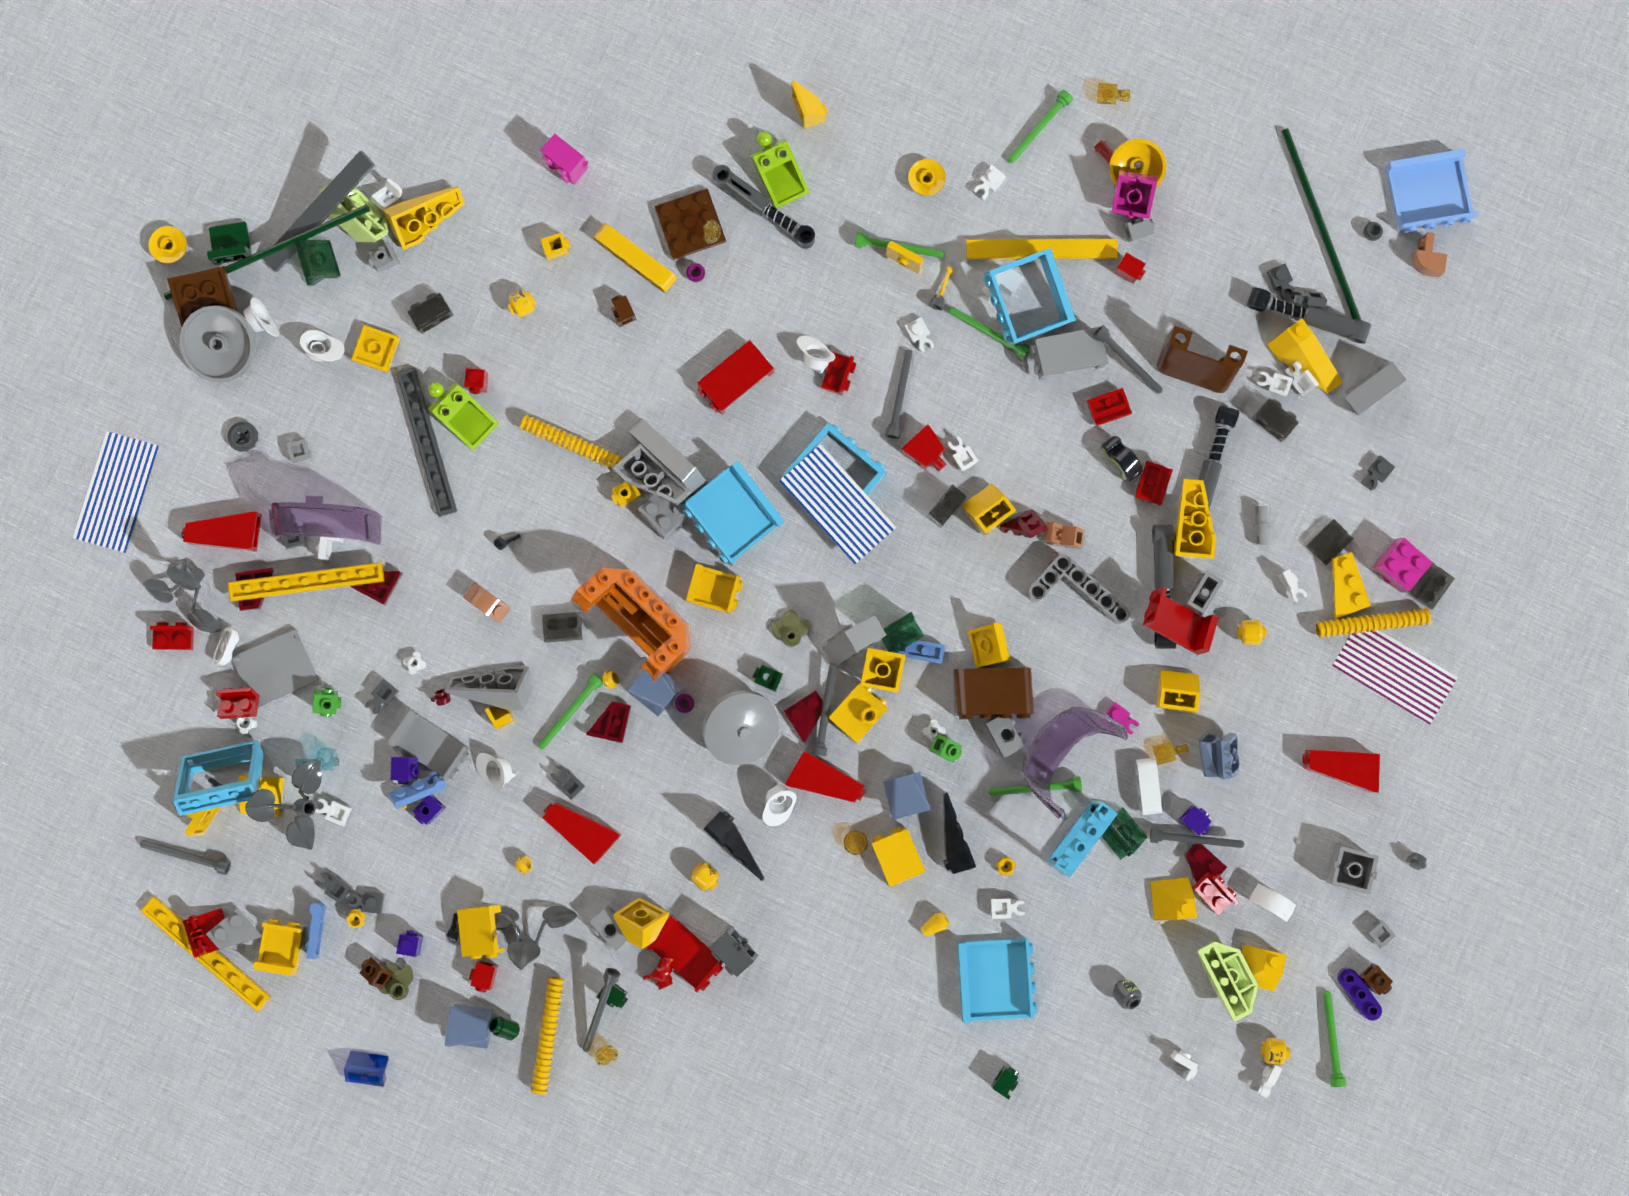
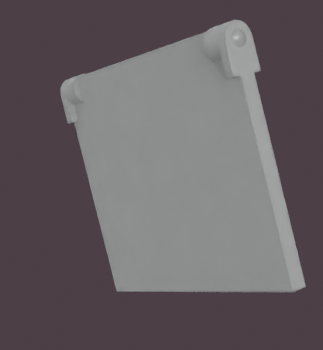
(275, 667)

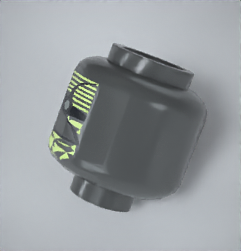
(1127, 994)

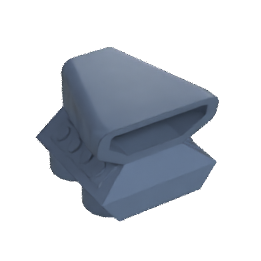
(656, 694)
(1219, 755)
(906, 795)
(468, 1026)

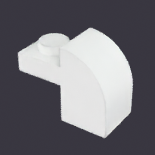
(1007, 281)
(1272, 902)

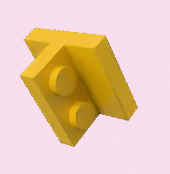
(989, 645)
(200, 821)

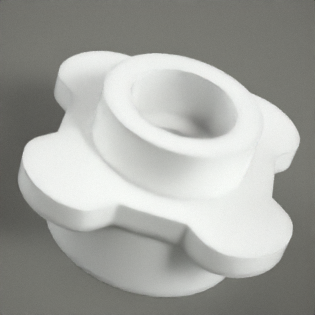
(420, 664)
(933, 725)
(245, 727)

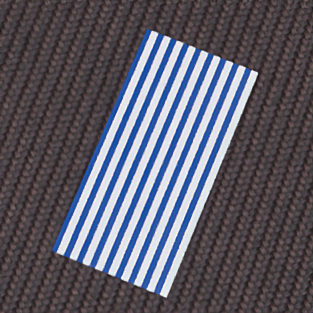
(115, 491)
(837, 504)

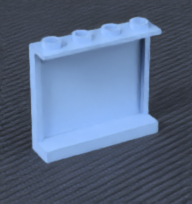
(1429, 191)

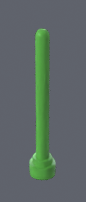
(1063, 99)
(863, 240)
(1020, 349)
(593, 683)
(1072, 784)
(1337, 1079)

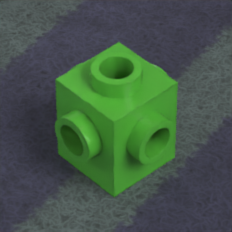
(326, 702)

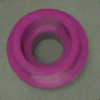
(695, 267)
(680, 698)

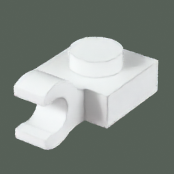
(1290, 581)

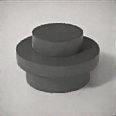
(1373, 231)
(1417, 861)

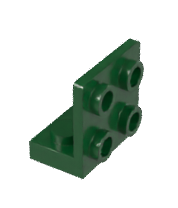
(229, 243)

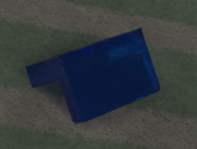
(366, 1068)

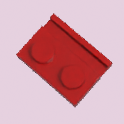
(1109, 407)
(1153, 483)

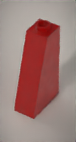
(229, 532)
(1351, 768)
(820, 778)
(582, 832)

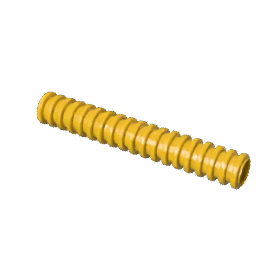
(569, 442)
(1379, 622)
(547, 1035)

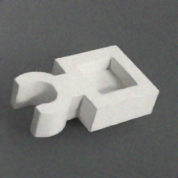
(990, 180)
(918, 332)
(1304, 381)
(1278, 384)
(964, 456)
(335, 812)
(1002, 908)
(1270, 1077)

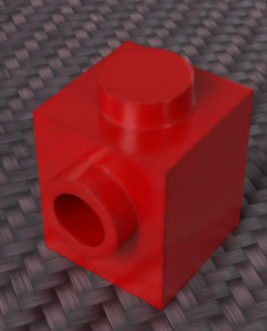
(1130, 268)
(476, 380)
(483, 976)

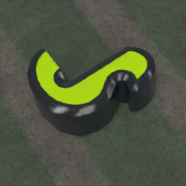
(1122, 457)

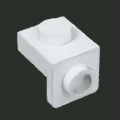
(387, 195)
(323, 549)
(1184, 1059)

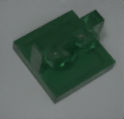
(317, 260)
(901, 633)
(1124, 835)

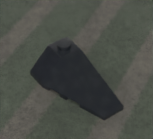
(727, 835)
(956, 849)

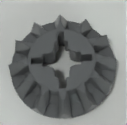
(234, 438)

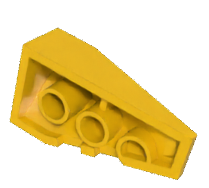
(418, 216)
(1194, 527)

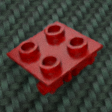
(198, 927)

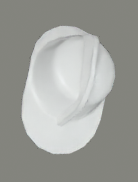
(259, 318)
(321, 346)
(815, 353)
(494, 770)
(778, 805)

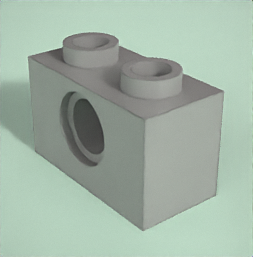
(1203, 593)
(1005, 747)
(599, 928)

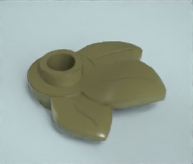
(790, 625)
(401, 978)

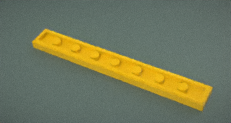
(1061, 248)
(306, 581)
(215, 961)

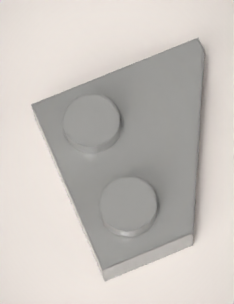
(233, 931)

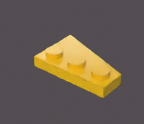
(1348, 586)

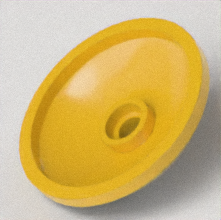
(1142, 150)

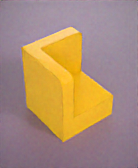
(499, 716)

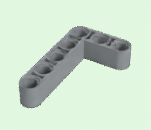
(668, 455)
(1080, 586)

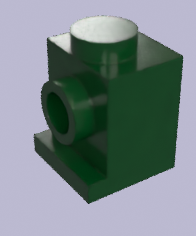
(774, 681)
(616, 997)
(1005, 1081)

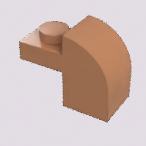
(1425, 260)
(1064, 536)
(486, 602)

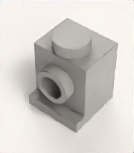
(1139, 229)
(389, 260)

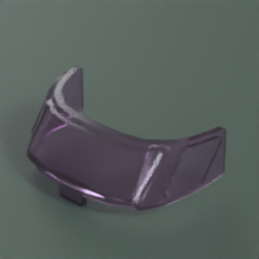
(324, 520)
(1055, 742)

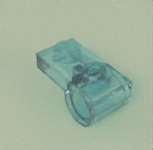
(334, 761)

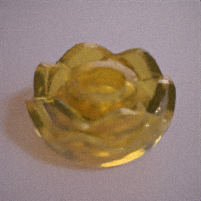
(712, 231)
(858, 848)
(606, 1054)

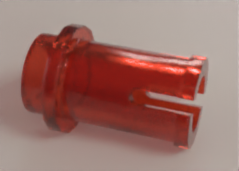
(1104, 150)

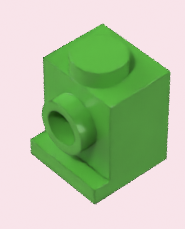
(949, 750)

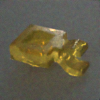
(1109, 93)
(1166, 752)

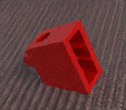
(925, 449)

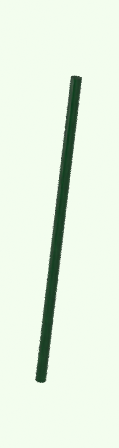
(1320, 224)
(291, 241)

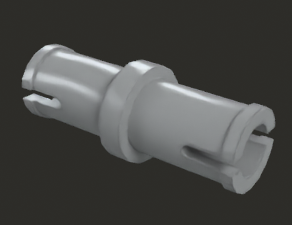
(1261, 525)

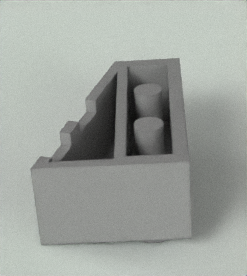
(1374, 387)
(853, 640)

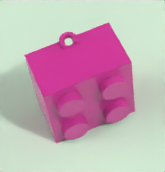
(564, 159)
(1134, 194)
(1402, 565)

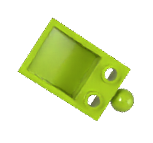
(781, 174)
(464, 416)

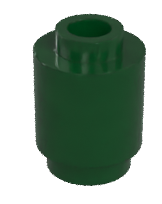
(504, 1028)

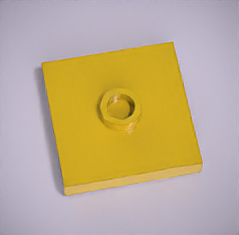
(904, 257)
(375, 349)

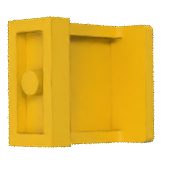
(714, 589)
(848, 712)
(897, 856)
(478, 931)
(280, 947)

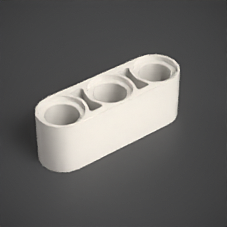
(1148, 786)

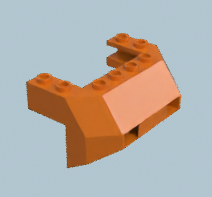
(640, 615)

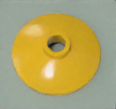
(927, 168)
(161, 239)

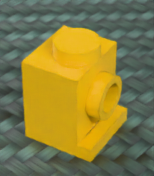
(551, 241)
(632, 496)

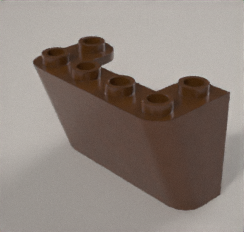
(1196, 368)
(993, 692)

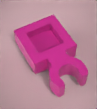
(1121, 715)

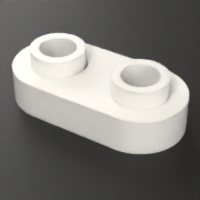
(225, 646)

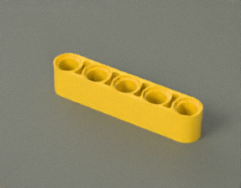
(635, 257)

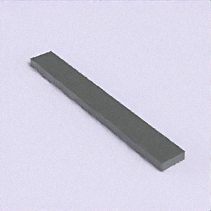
(323, 206)
(427, 442)

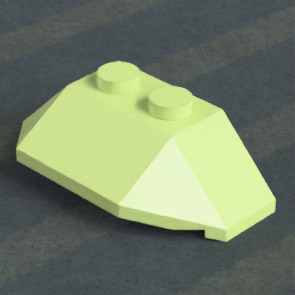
(366, 227)
(1229, 978)

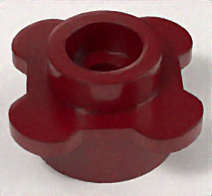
(441, 697)

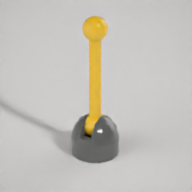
(937, 301)

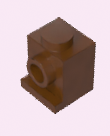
(622, 310)
(372, 969)
(1370, 978)

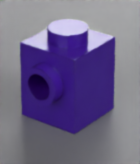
(404, 769)
(428, 810)
(1196, 820)
(409, 943)

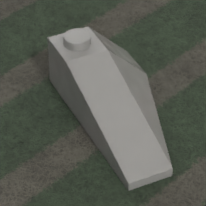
(649, 474)
(500, 689)

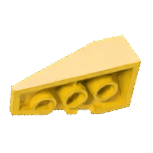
(1301, 345)

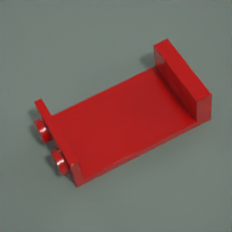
(734, 377)
(1179, 623)
(689, 954)

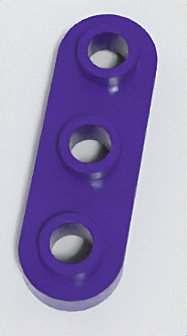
(1353, 988)

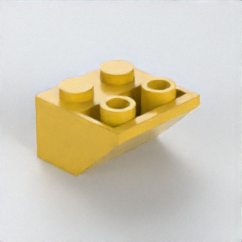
(988, 508)
(1178, 691)

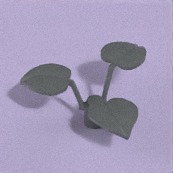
(190, 579)
(301, 832)
(527, 950)

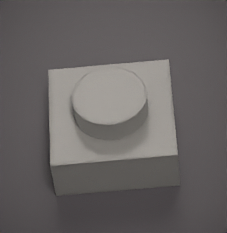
(298, 451)
(1381, 934)

